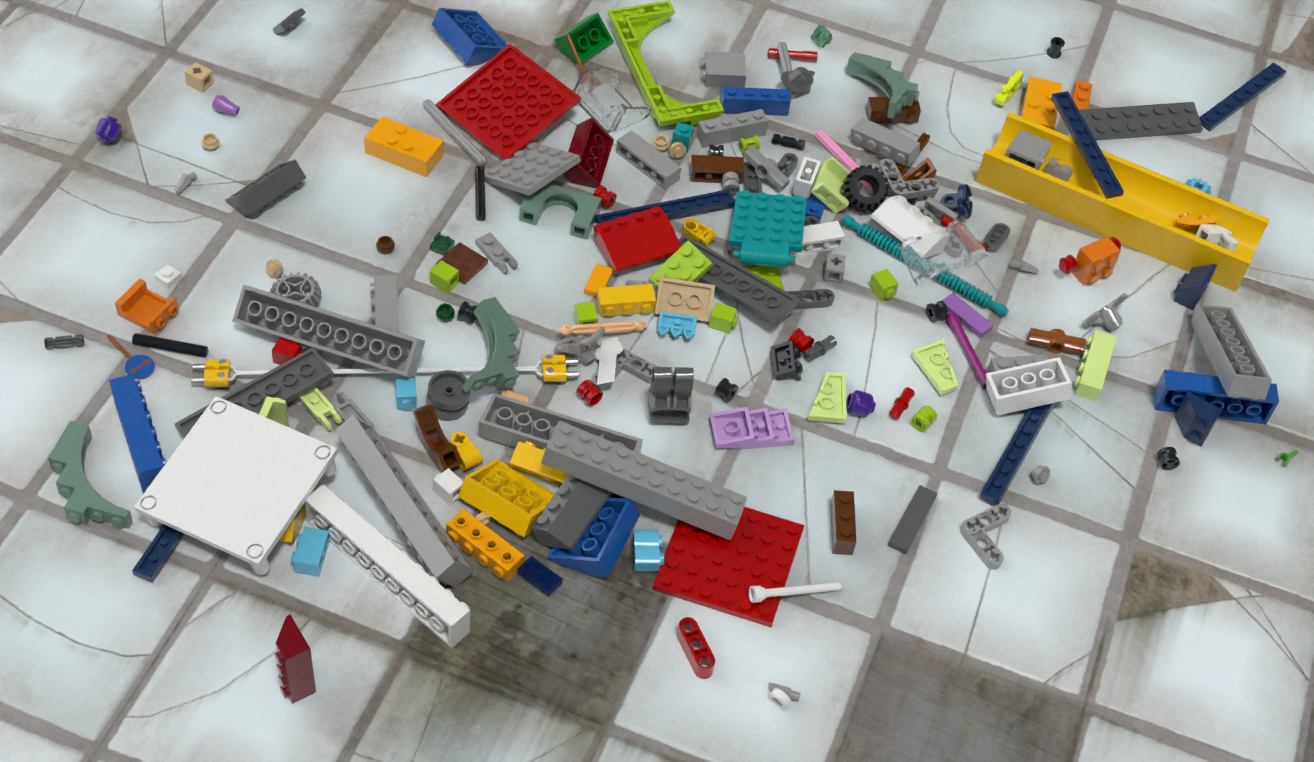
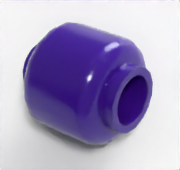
(108, 129)
(860, 403)

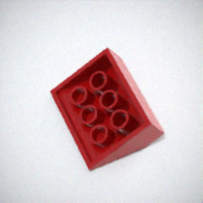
(636, 238)

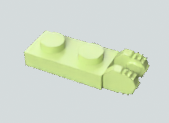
(320, 407)

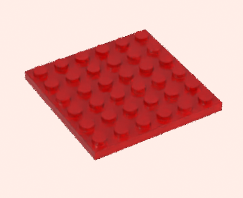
(508, 102)
(721, 571)

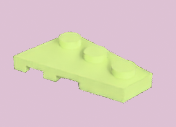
(936, 366)
(831, 400)

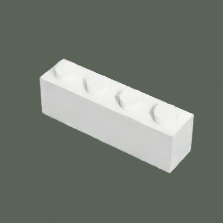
(821, 238)

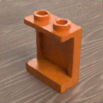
(145, 307)

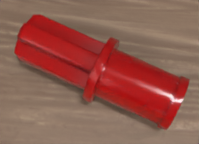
(901, 403)

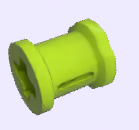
(743, 143)

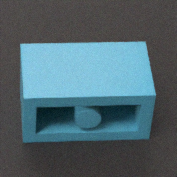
(310, 551)

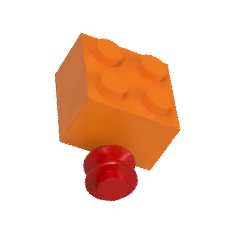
(1092, 261)

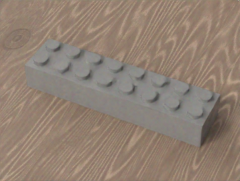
(1231, 352)
(514, 421)

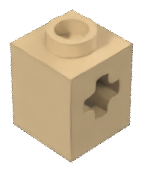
(199, 77)

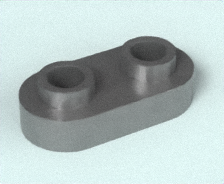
(996, 236)

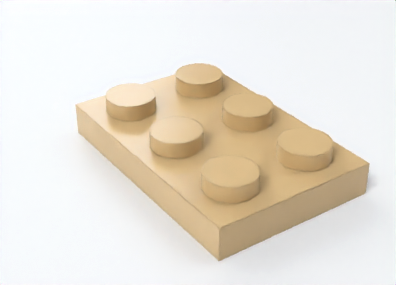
(685, 298)

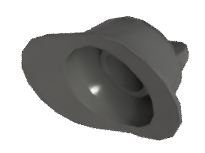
(798, 80)

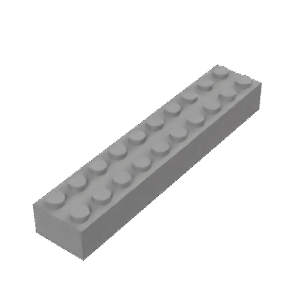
(329, 331)
(644, 480)
(403, 502)

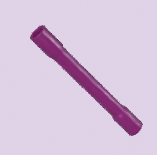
(956, 326)

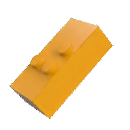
(1037, 101)
(404, 146)

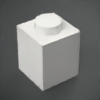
(447, 486)

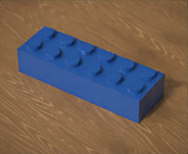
(1175, 384)
(138, 429)

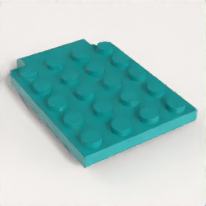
(767, 228)

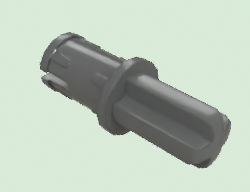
(820, 348)

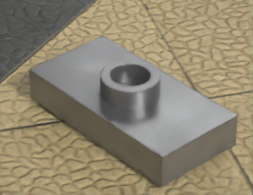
(290, 21)

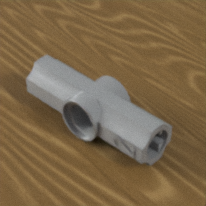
(766, 168)

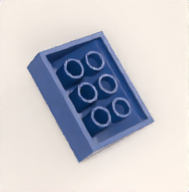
(468, 34)
(602, 541)

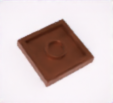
(465, 260)

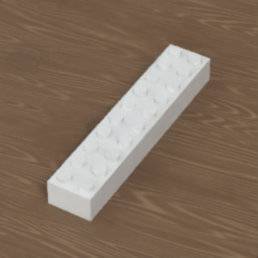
(389, 566)

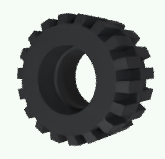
(871, 176)

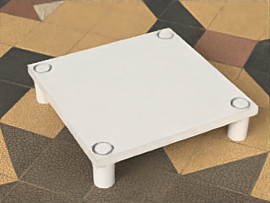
(237, 482)

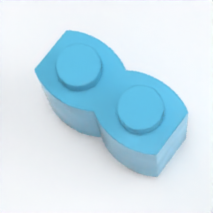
(646, 550)

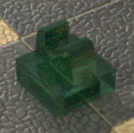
(821, 36)
(442, 244)

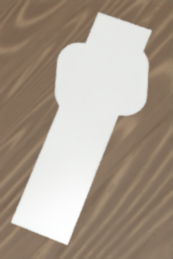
(607, 359)

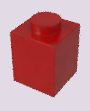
(285, 350)

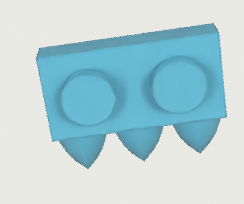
(676, 324)

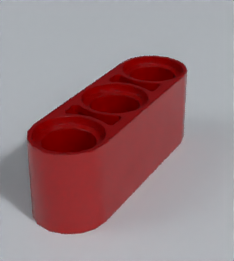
(696, 656)

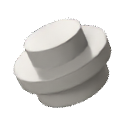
(1041, 474)

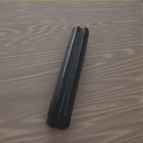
(480, 192)
(170, 345)

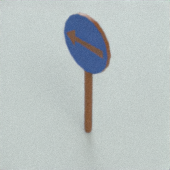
(138, 365)

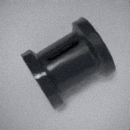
(1055, 48)

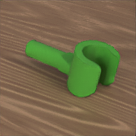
(1285, 456)

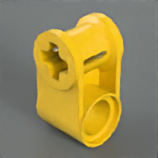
(698, 231)
(468, 453)

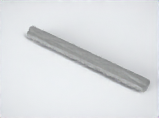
(454, 132)

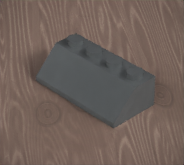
(267, 188)
(569, 513)

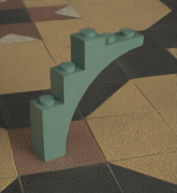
(888, 80)
(502, 352)
(83, 501)

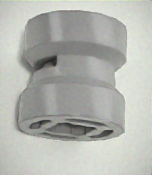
(731, 181)

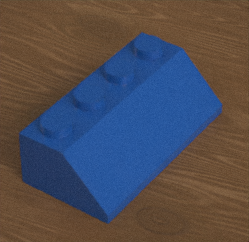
(742, 100)

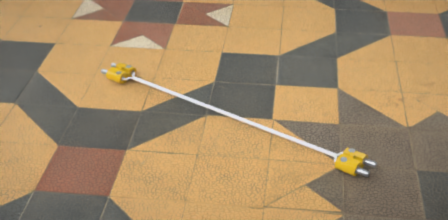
(218, 371)

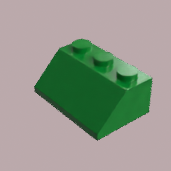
(587, 36)

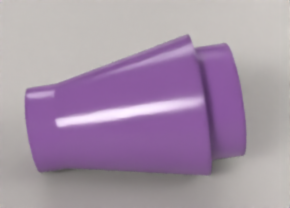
(224, 105)

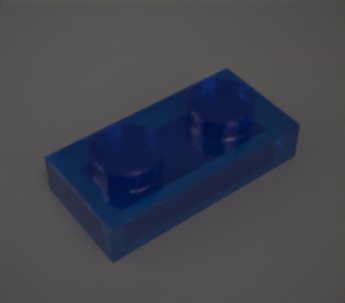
(540, 576)

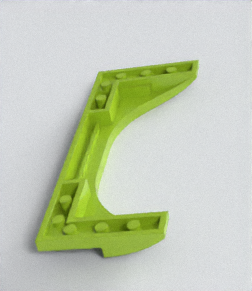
(630, 29)

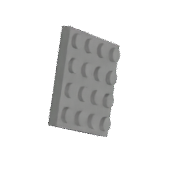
(531, 168)

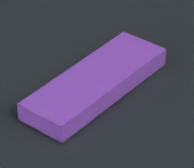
(968, 315)

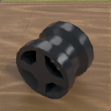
(716, 151)
(936, 310)
(466, 312)
(726, 389)
(1168, 458)

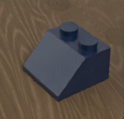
(1194, 285)
(1196, 418)

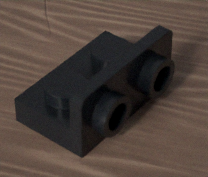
(786, 361)

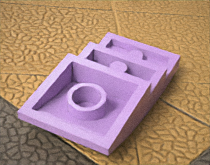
(751, 428)

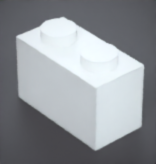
(806, 177)

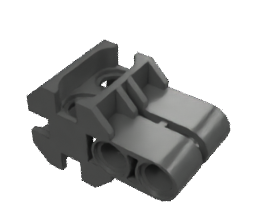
(670, 394)

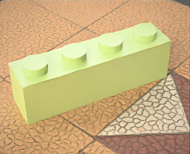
(1096, 364)

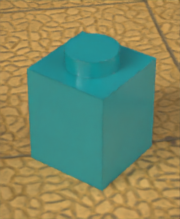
(684, 134)

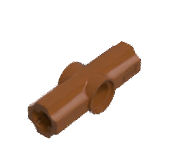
(1056, 341)

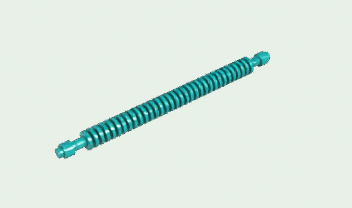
(948, 279)

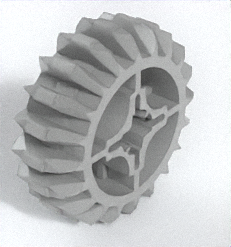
(297, 287)

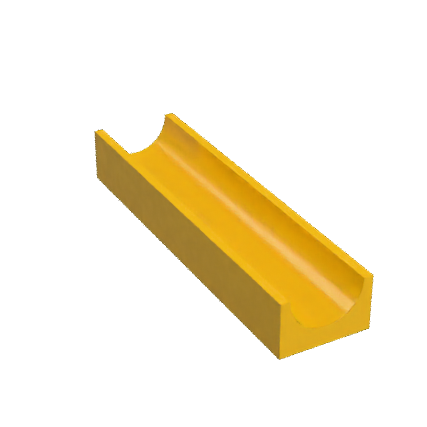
(1139, 218)

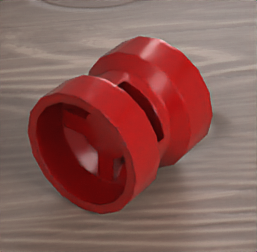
(608, 197)
(801, 340)
(589, 392)

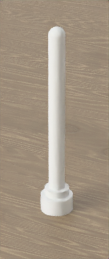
(759, 593)

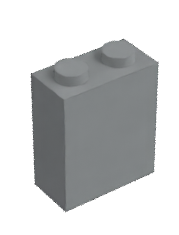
(724, 69)
(1029, 149)

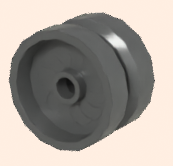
(447, 395)

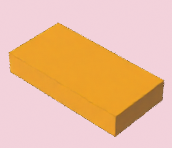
(599, 278)

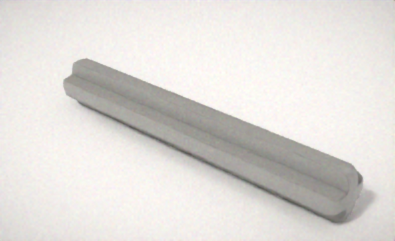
(785, 61)

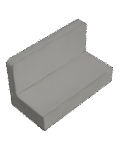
(940, 211)

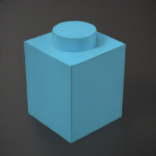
(406, 393)

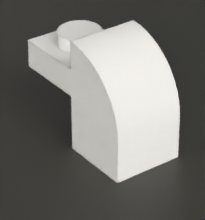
(1217, 235)

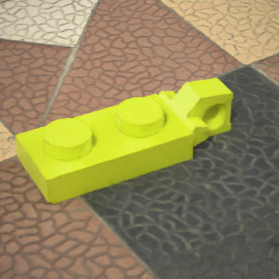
(1010, 89)

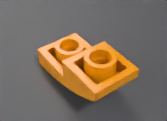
(1190, 221)

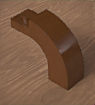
(433, 439)

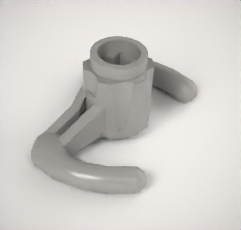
(1107, 315)
(581, 345)

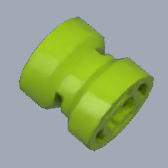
(921, 420)

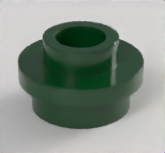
(445, 312)

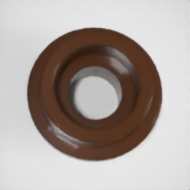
(385, 244)

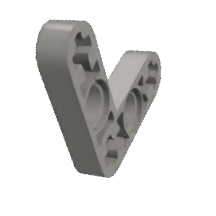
(926, 186)
(625, 364)
(980, 534)

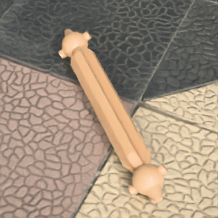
(611, 327)

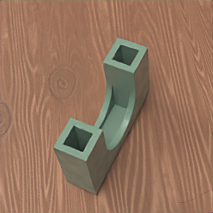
(584, 206)

